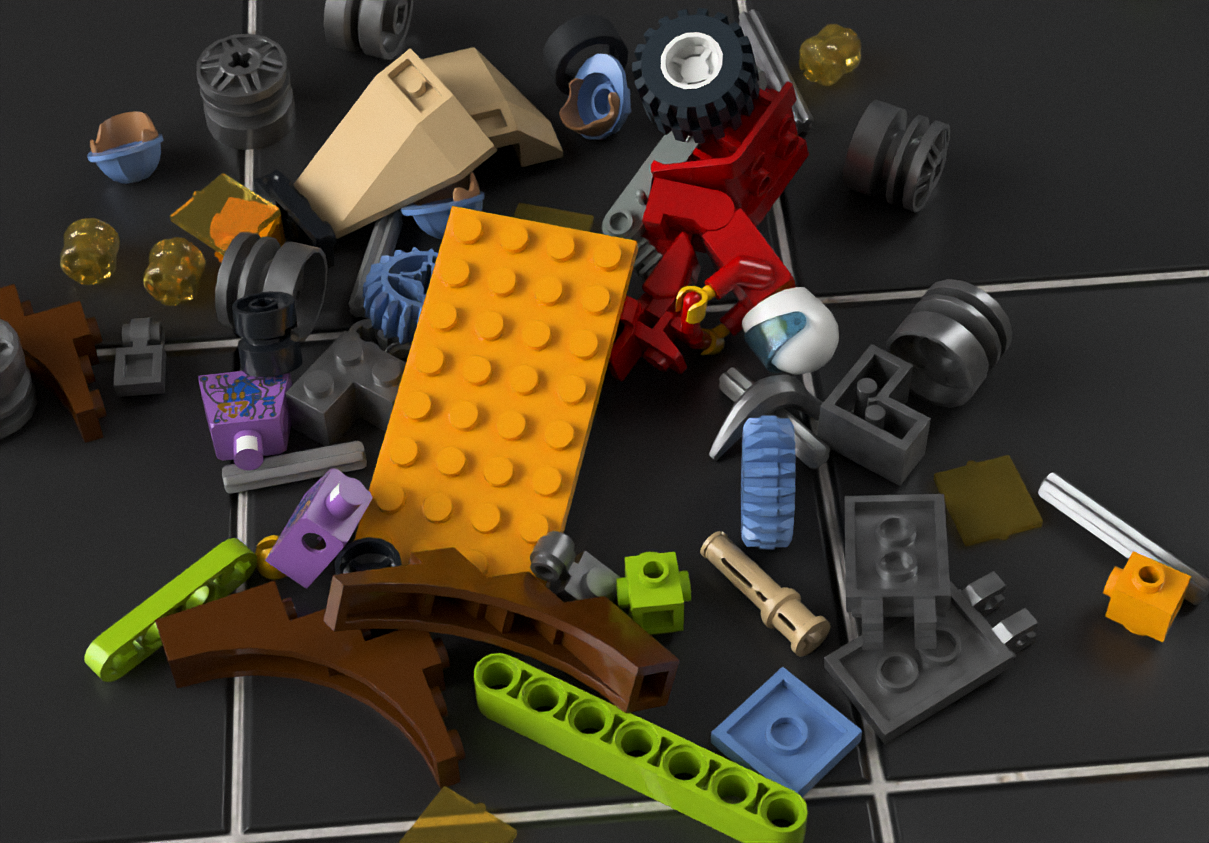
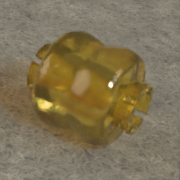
(830, 54)
(90, 251)
(174, 271)

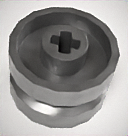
(367, 24)

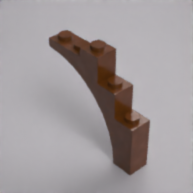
(60, 355)
(514, 611)
(264, 637)

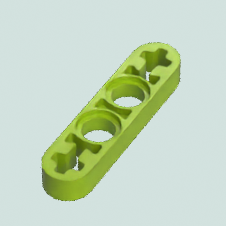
(137, 635)

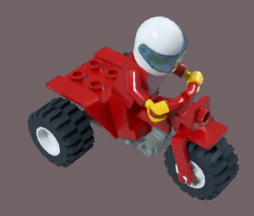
(705, 192)

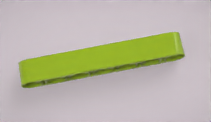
(625, 732)

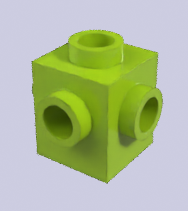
(654, 591)

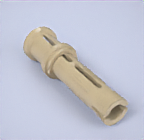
(779, 606)

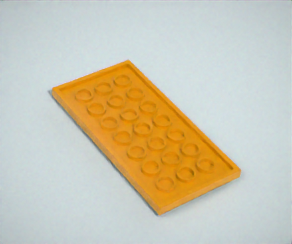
(499, 390)

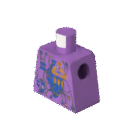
(246, 416)
(327, 509)

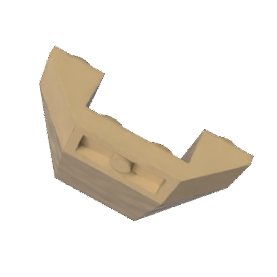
(497, 105)
(393, 148)

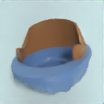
(597, 98)
(127, 147)
(434, 210)

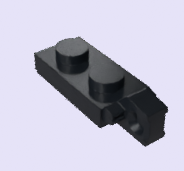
(298, 219)

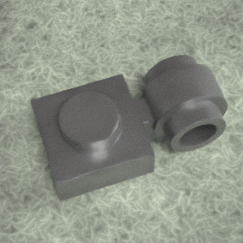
(142, 361)
(580, 574)

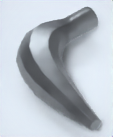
(762, 399)

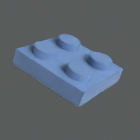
(786, 733)

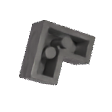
(341, 386)
(869, 417)

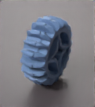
(397, 292)
(767, 482)

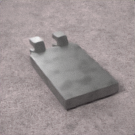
(897, 564)
(907, 685)

